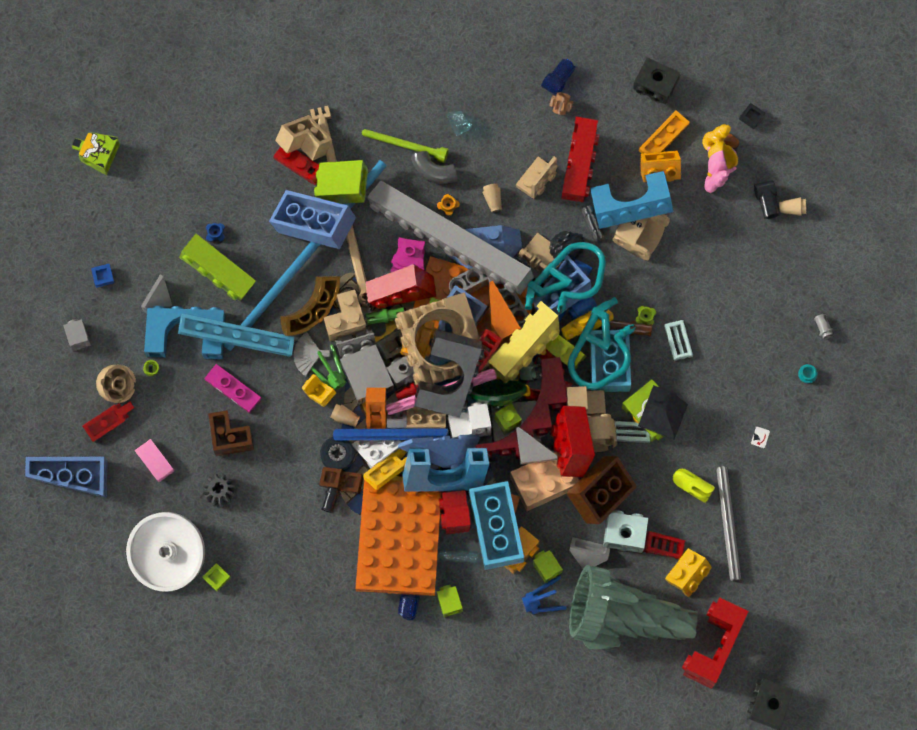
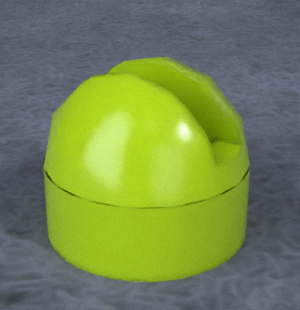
(155, 367)

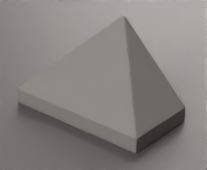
(158, 295)
(588, 552)

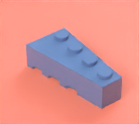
(74, 473)

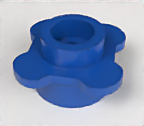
(215, 227)

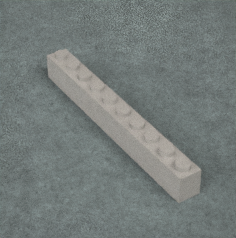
(450, 237)

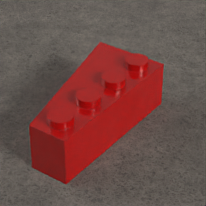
(580, 159)

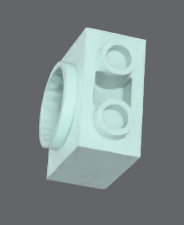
(634, 524)

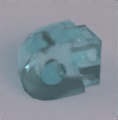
(459, 121)

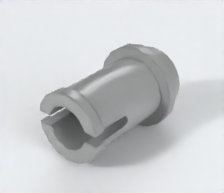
(825, 330)

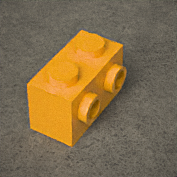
(661, 161)

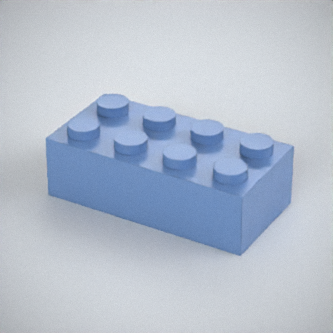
(312, 219)

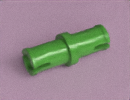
(383, 316)

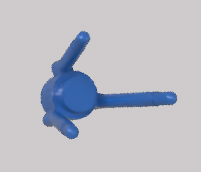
(531, 600)

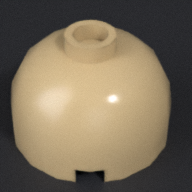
(116, 383)

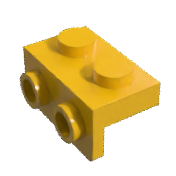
(689, 572)

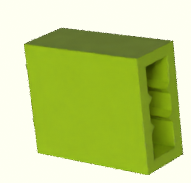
(342, 181)

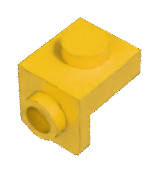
(318, 390)

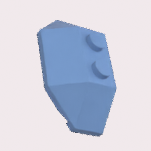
(501, 237)

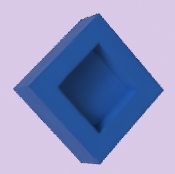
(102, 275)

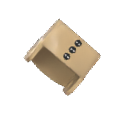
(642, 235)

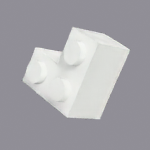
(473, 422)

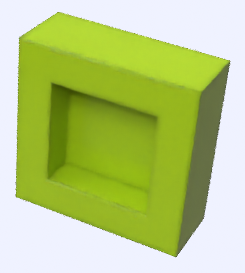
(216, 577)

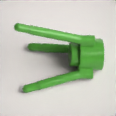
(335, 379)

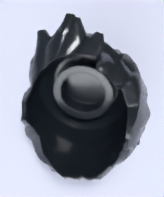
(564, 239)

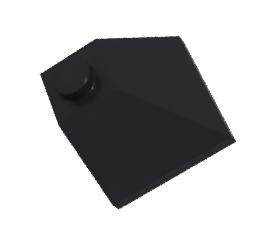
(663, 413)

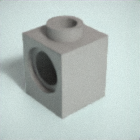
(76, 334)

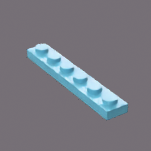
(236, 335)

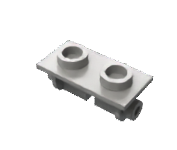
(348, 344)

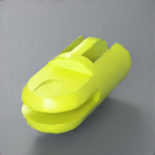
(693, 484)

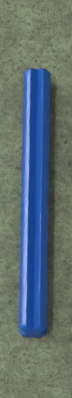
(388, 434)

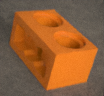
(376, 408)

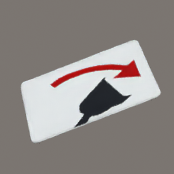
(760, 437)

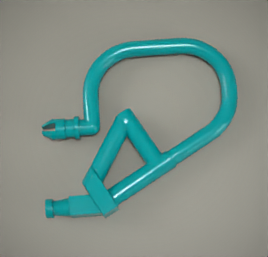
(534, 288)
(600, 313)

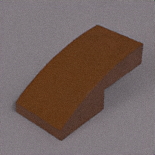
(341, 480)

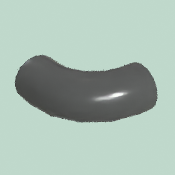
(432, 171)

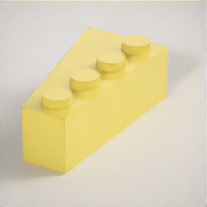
(525, 343)

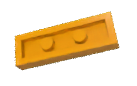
(665, 134)

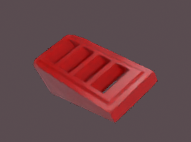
(494, 338)
(664, 538)

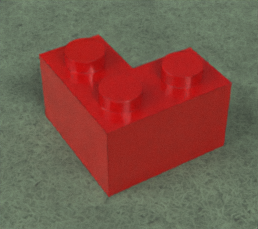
(456, 512)

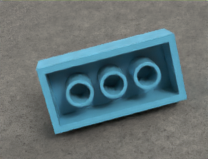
(496, 525)

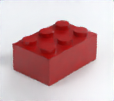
(573, 441)

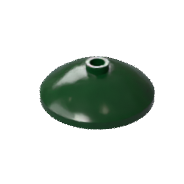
(497, 393)

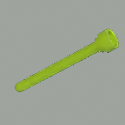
(439, 153)

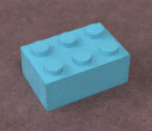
(607, 362)

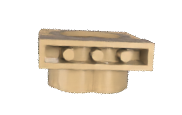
(452, 310)

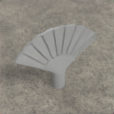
(306, 354)

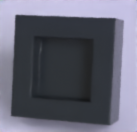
(752, 116)

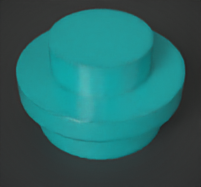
(807, 373)

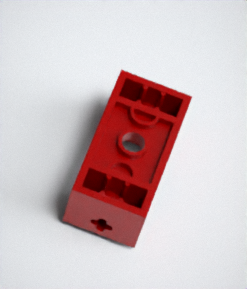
(729, 618)

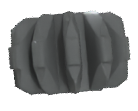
(211, 489)

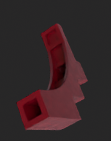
(538, 422)

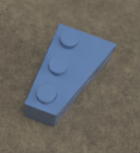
(580, 284)

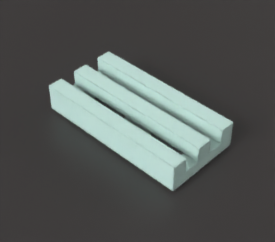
(682, 355)
(631, 432)

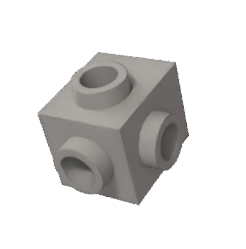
(400, 372)

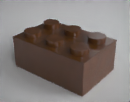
(601, 490)

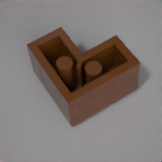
(228, 440)

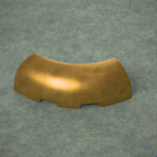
(315, 309)

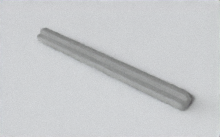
(728, 524)

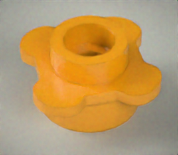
(448, 199)

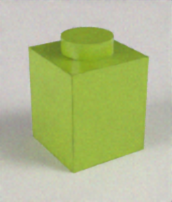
(508, 419)
(547, 565)
(449, 600)

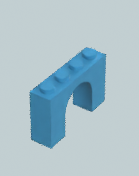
(614, 212)
(162, 320)
(468, 475)

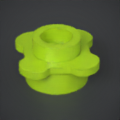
(650, 312)

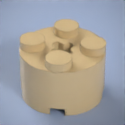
(602, 432)

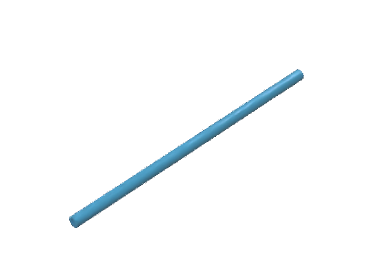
(297, 264)

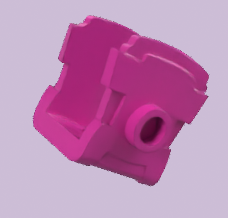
(408, 253)

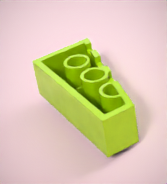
(217, 268)

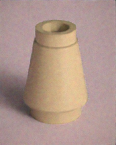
(493, 197)
(794, 206)
(344, 415)

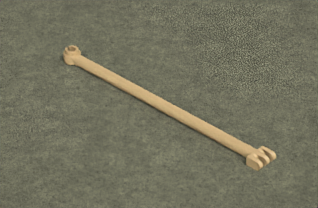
(351, 238)

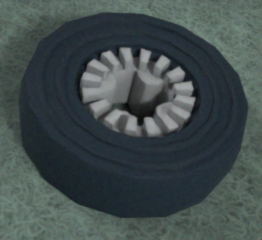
(329, 460)

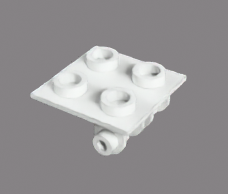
(375, 450)

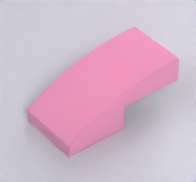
(154, 460)

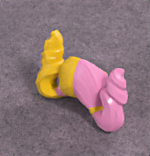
(721, 158)

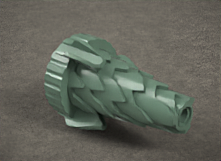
(607, 608)

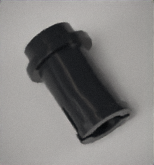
(330, 500)

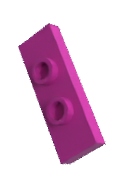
(232, 388)

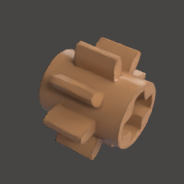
(561, 103)

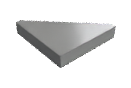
(532, 450)

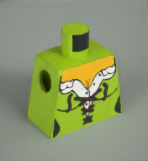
(97, 151)

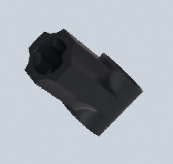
(766, 194)

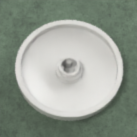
(165, 551)

